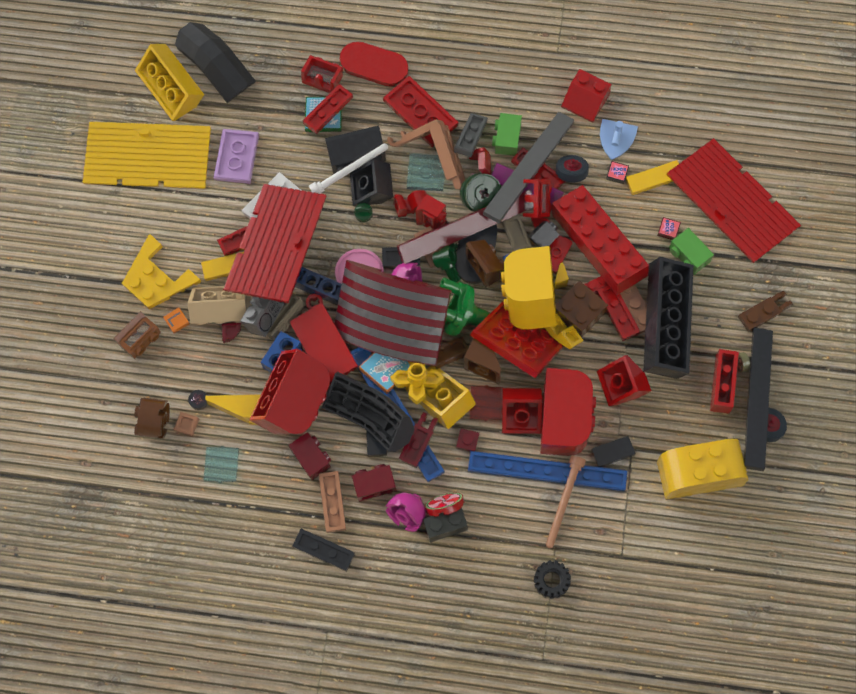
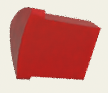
(484, 160)

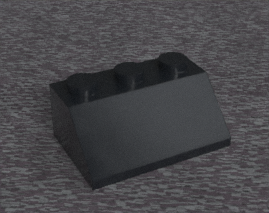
(351, 146)

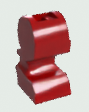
(408, 206)

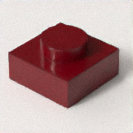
(467, 440)

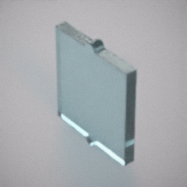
(221, 464)

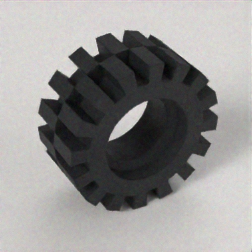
(552, 592)

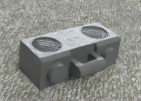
(261, 315)

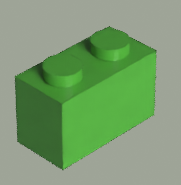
(508, 134)
(691, 250)

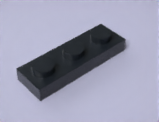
(323, 550)

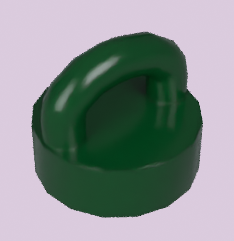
(363, 212)

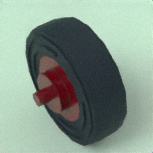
(572, 168)
(776, 425)

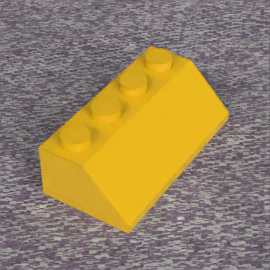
(168, 81)

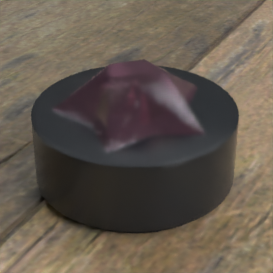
(197, 400)

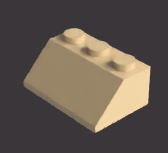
(215, 305)

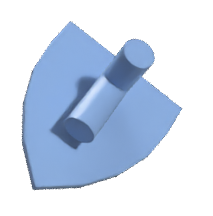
(616, 137)

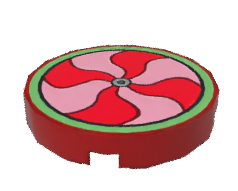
(444, 503)

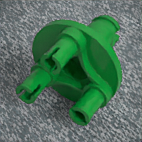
(462, 308)

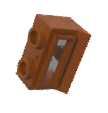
(137, 335)

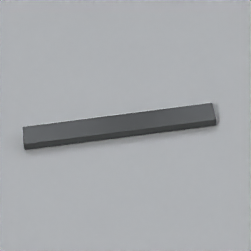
(528, 167)

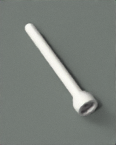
(320, 187)

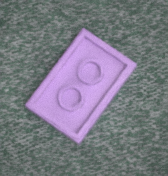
(236, 156)

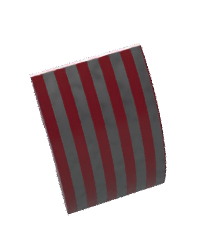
(391, 314)

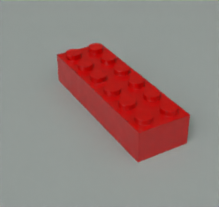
(600, 240)

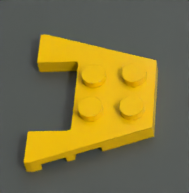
(150, 283)

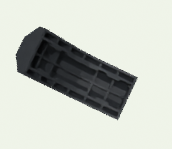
(214, 60)
(370, 411)

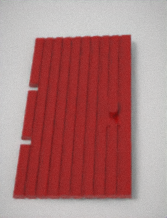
(733, 200)
(275, 243)

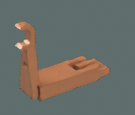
(444, 146)

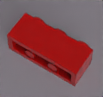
(724, 381)

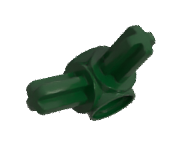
(446, 260)

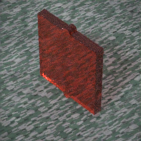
(488, 403)

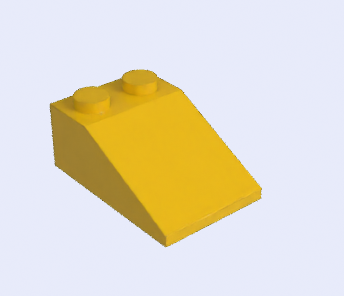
(447, 401)

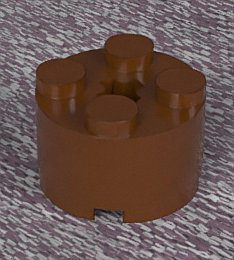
(152, 418)

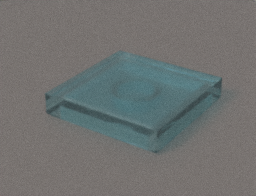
(425, 173)

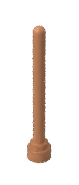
(576, 464)

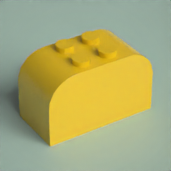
(529, 288)
(702, 468)

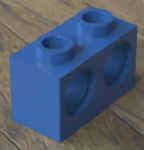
(278, 345)

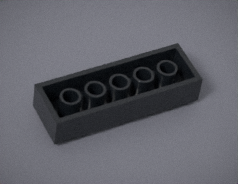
(668, 318)

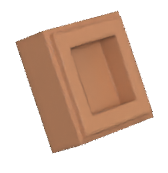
(186, 424)

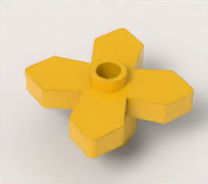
(416, 379)

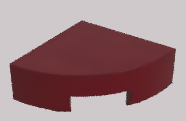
(230, 331)

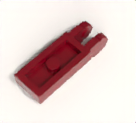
(413, 452)

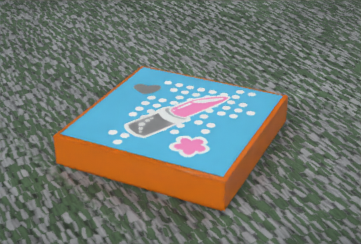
(380, 368)

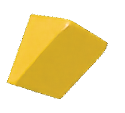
(561, 278)

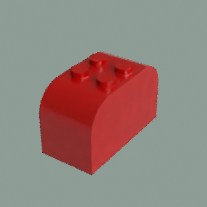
(292, 394)
(566, 412)

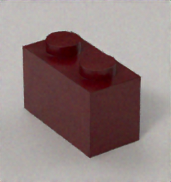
(310, 456)
(373, 482)

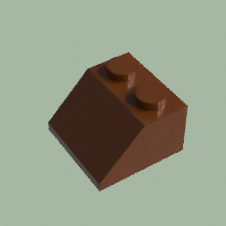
(484, 261)
(482, 362)

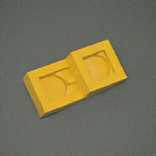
(566, 336)

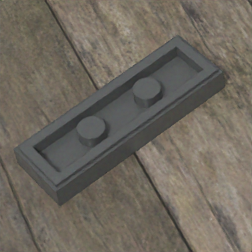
(470, 135)

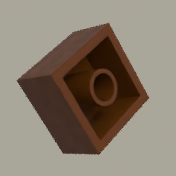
(580, 308)

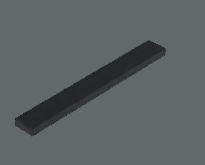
(758, 399)

